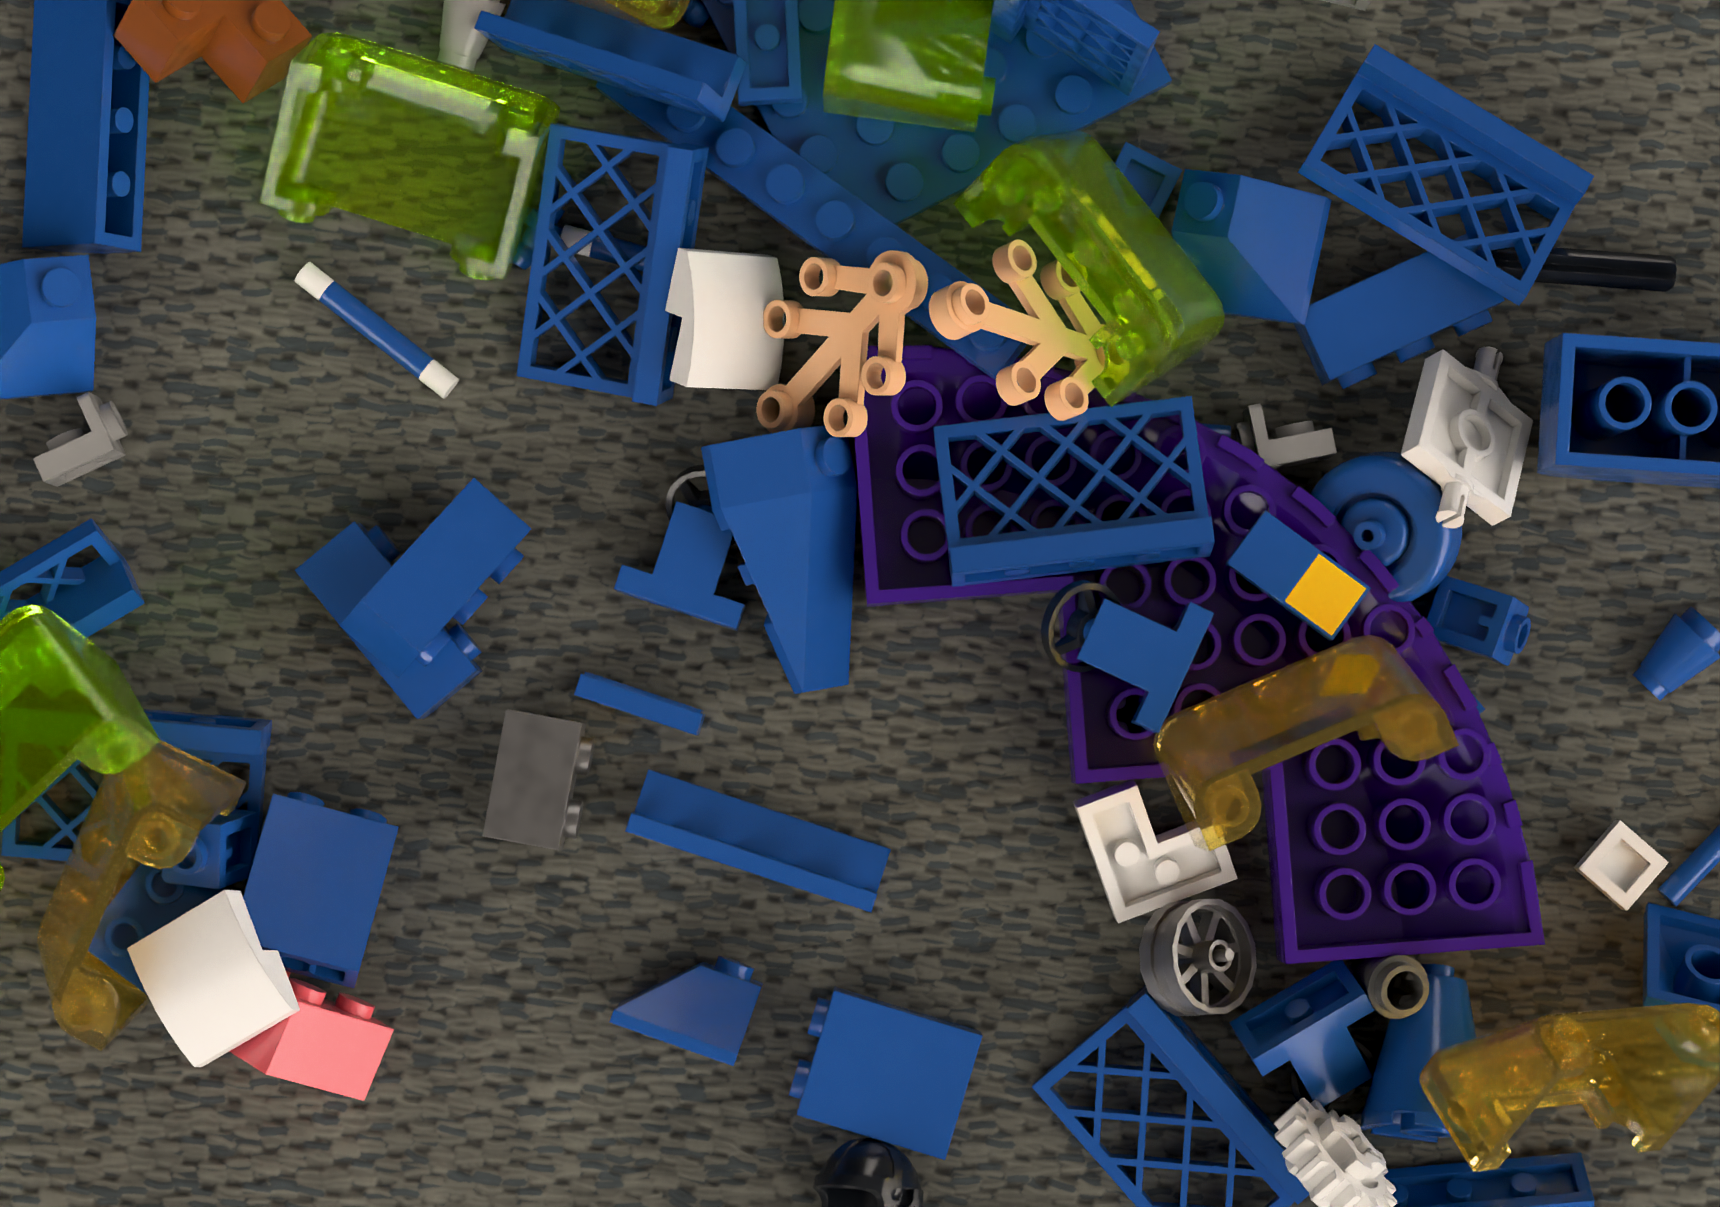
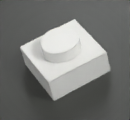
(1621, 865)

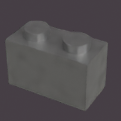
(537, 780)

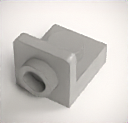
(1294, 444)
(80, 453)

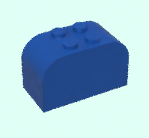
(1630, 410)

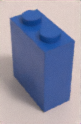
(318, 885)
(886, 1072)

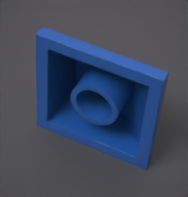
(1252, 242)
(46, 327)
(1680, 957)
(696, 1009)

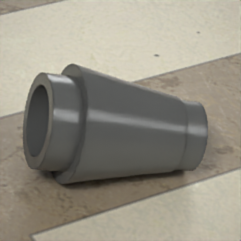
(1393, 984)

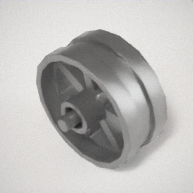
(1224, 962)

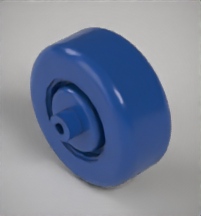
(1393, 513)

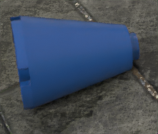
(1395, 1099)

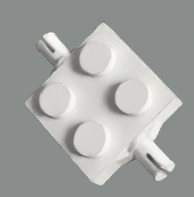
(1467, 437)

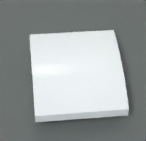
(722, 319)
(213, 978)

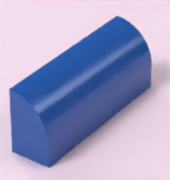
(84, 132)

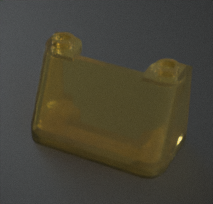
(1343, 689)
(137, 817)
(1621, 1064)

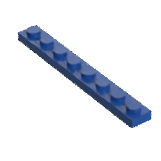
(811, 207)

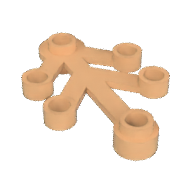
(892, 289)
(966, 309)

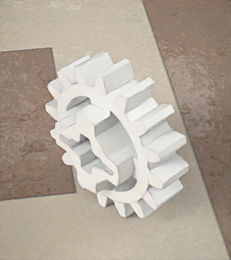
(1333, 1158)

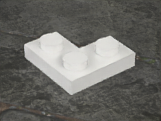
(1141, 868)

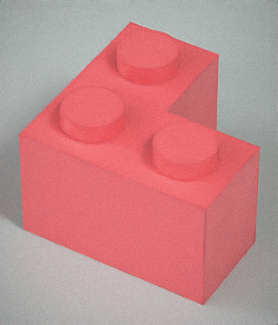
(322, 1044)

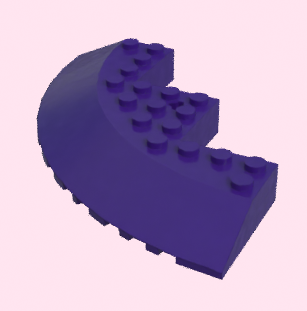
(1360, 843)

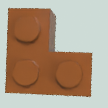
(239, 39)

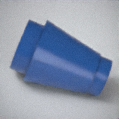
(1679, 653)

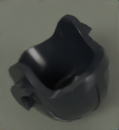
(868, 1175)

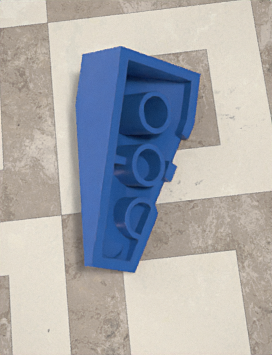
(795, 525)

